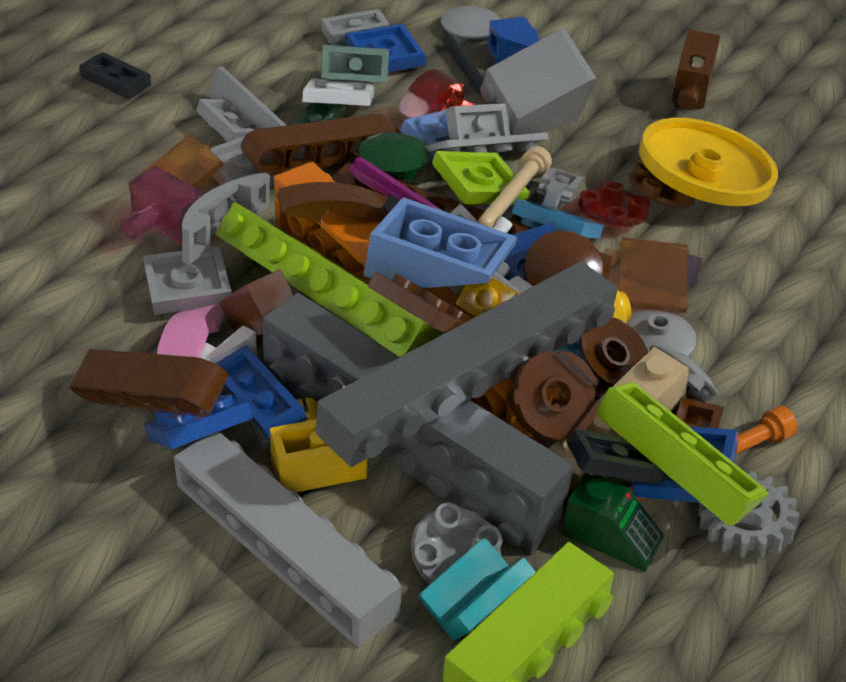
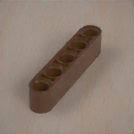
(321, 142)
(150, 381)

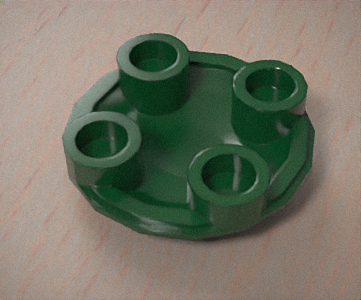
(395, 153)

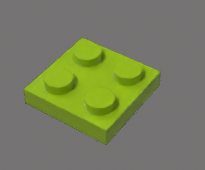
(475, 176)

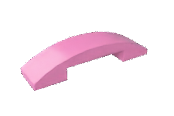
(189, 330)

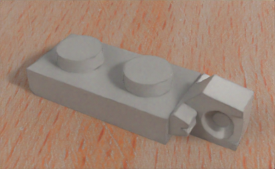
(558, 187)

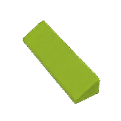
(681, 453)

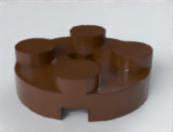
(530, 400)

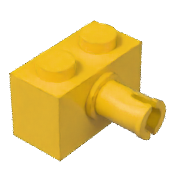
(304, 460)

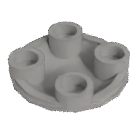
(468, 22)
(699, 382)
(446, 537)

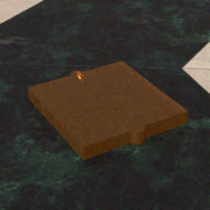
(190, 162)

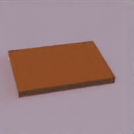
(654, 274)

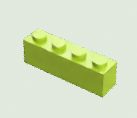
(534, 621)

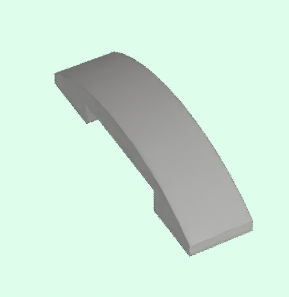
(208, 211)

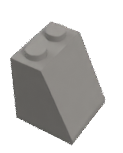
(541, 85)

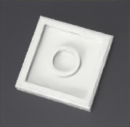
(339, 92)

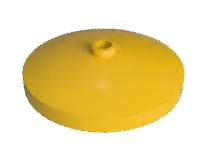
(708, 161)

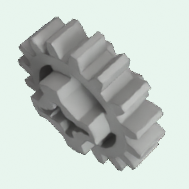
(757, 528)

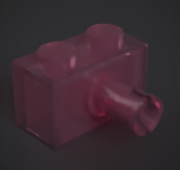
(158, 204)

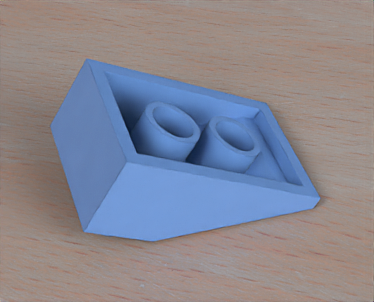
(435, 247)

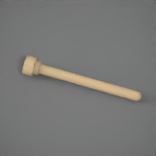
(533, 165)

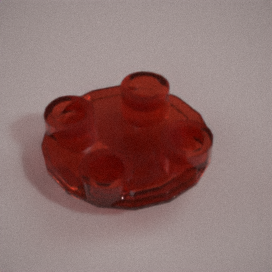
(614, 205)

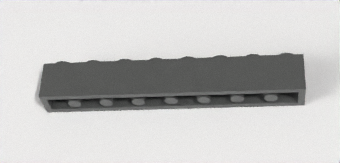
(462, 363)

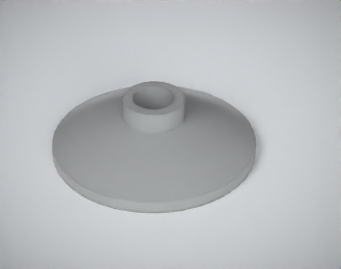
(664, 330)

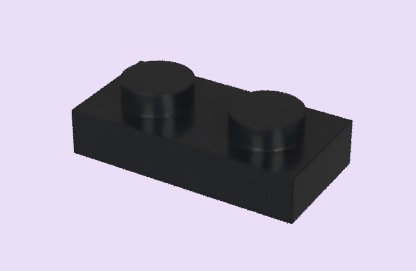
(115, 75)
(612, 457)

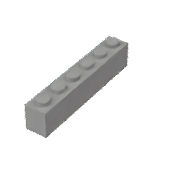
(289, 537)

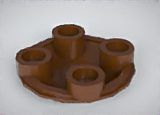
(656, 190)
(558, 252)

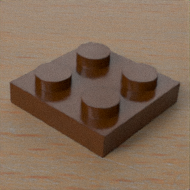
(418, 302)

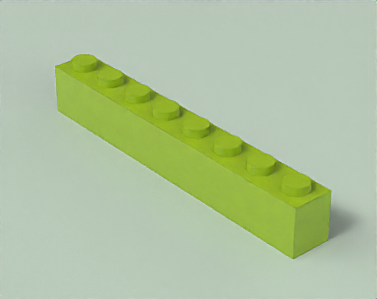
(325, 281)

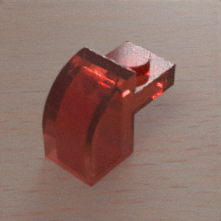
(432, 93)

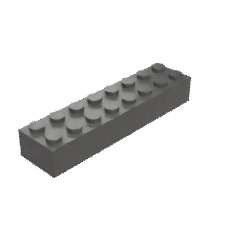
(460, 457)

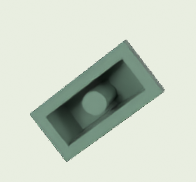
(354, 64)

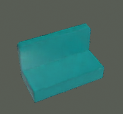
(473, 588)

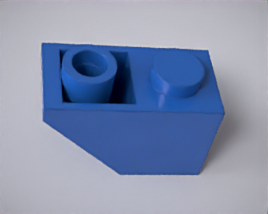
(510, 37)

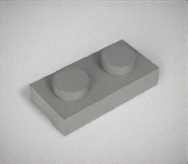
(336, 27)

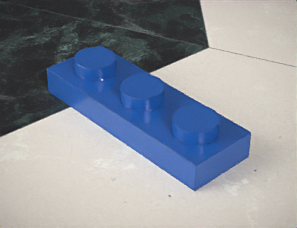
(268, 398)

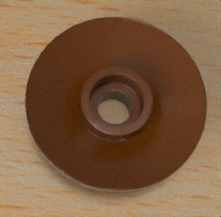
(612, 350)

